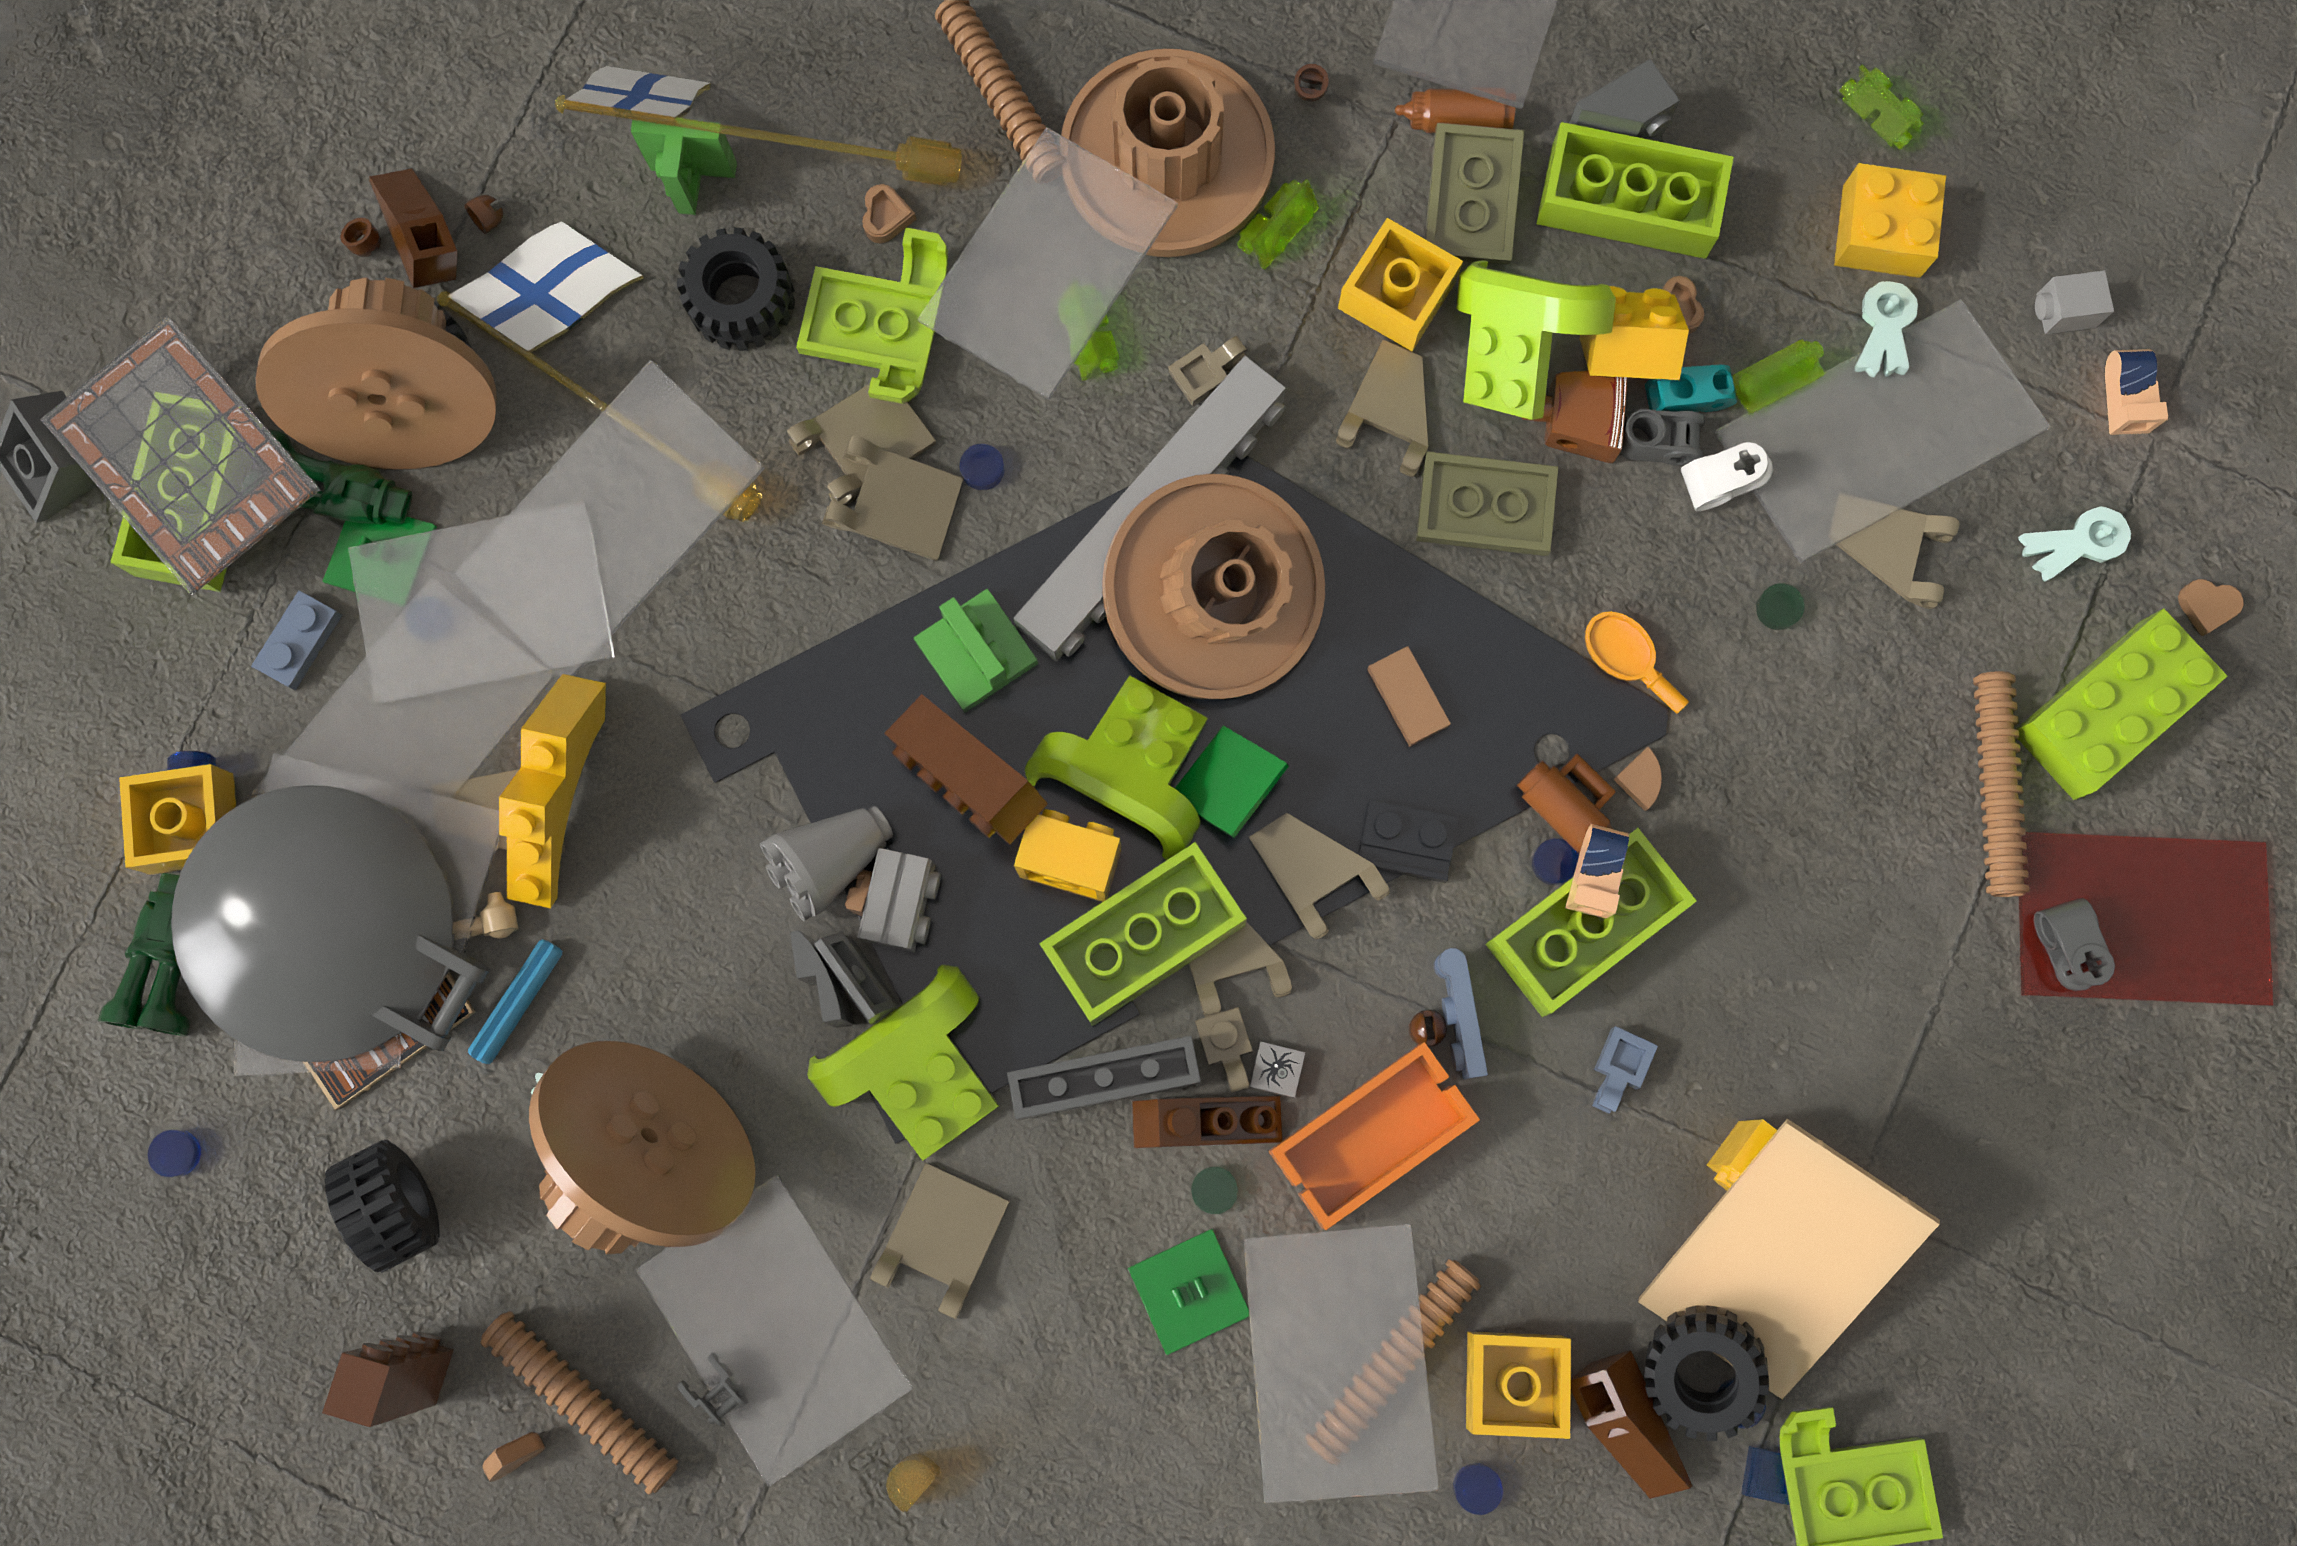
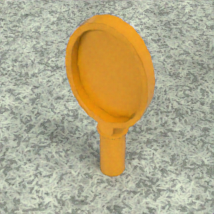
(1627, 652)

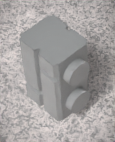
(898, 901)

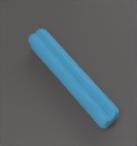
(515, 1001)

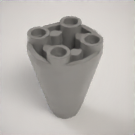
(824, 856)

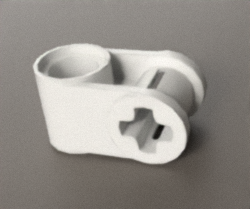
(1720, 476)

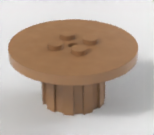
(1186, 132)
(377, 380)
(1213, 586)
(637, 1149)

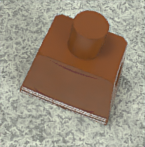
(1585, 415)

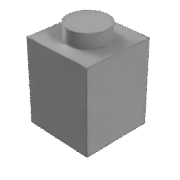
(2074, 302)

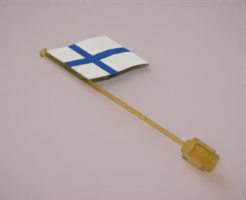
(668, 99)
(545, 293)

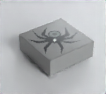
(1277, 1069)

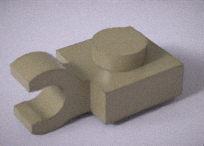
(1203, 371)
(1224, 1041)

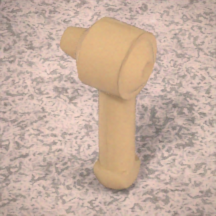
(496, 919)

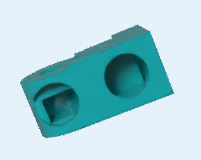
(1699, 389)

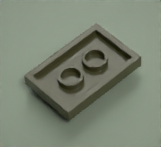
(1474, 191)
(1487, 503)

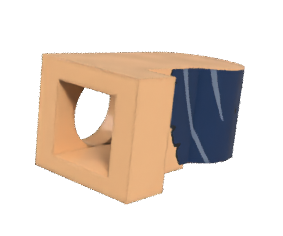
(2133, 392)
(1598, 872)

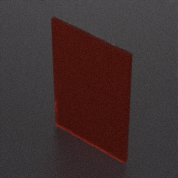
(2173, 911)

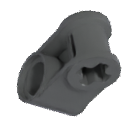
(1671, 436)
(2074, 938)

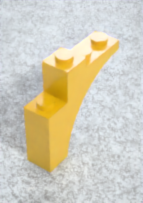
(541, 793)

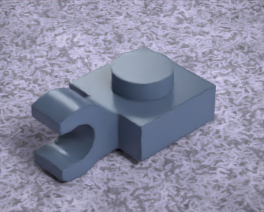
(1624, 1063)

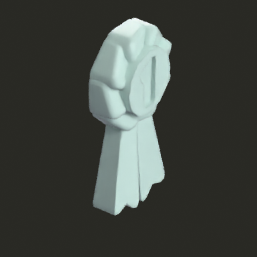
(1889, 310)
(2097, 535)

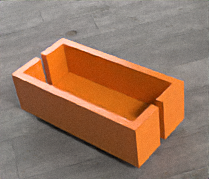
(1373, 1136)

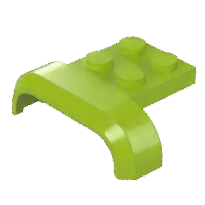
(877, 319)
(1514, 333)
(1130, 762)
(913, 1066)
(1855, 1492)

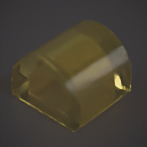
(910, 1479)

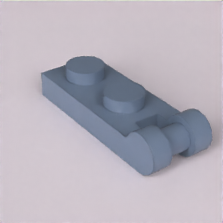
(1460, 1012)

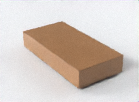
(1408, 696)

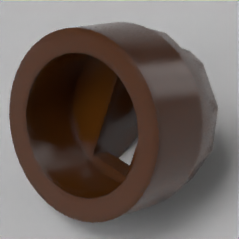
(1313, 75)
(483, 214)
(354, 230)
(1417, 1028)

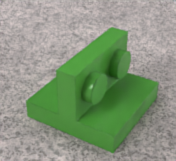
(682, 157)
(975, 649)

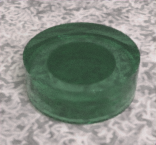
(1780, 606)
(1214, 1190)

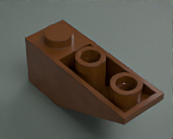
(416, 228)
(1206, 1121)
(1623, 1419)

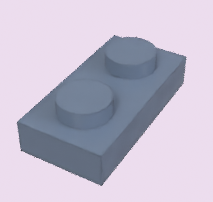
(296, 640)

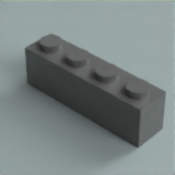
(1103, 1078)

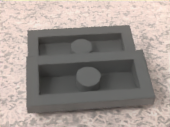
(814, 971)
(857, 976)

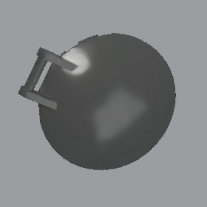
(319, 927)

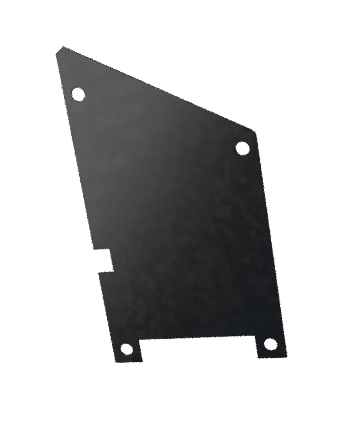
(1323, 718)

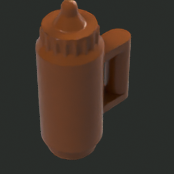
(1454, 107)
(1563, 803)

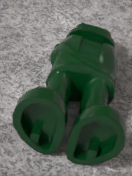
(351, 491)
(150, 942)

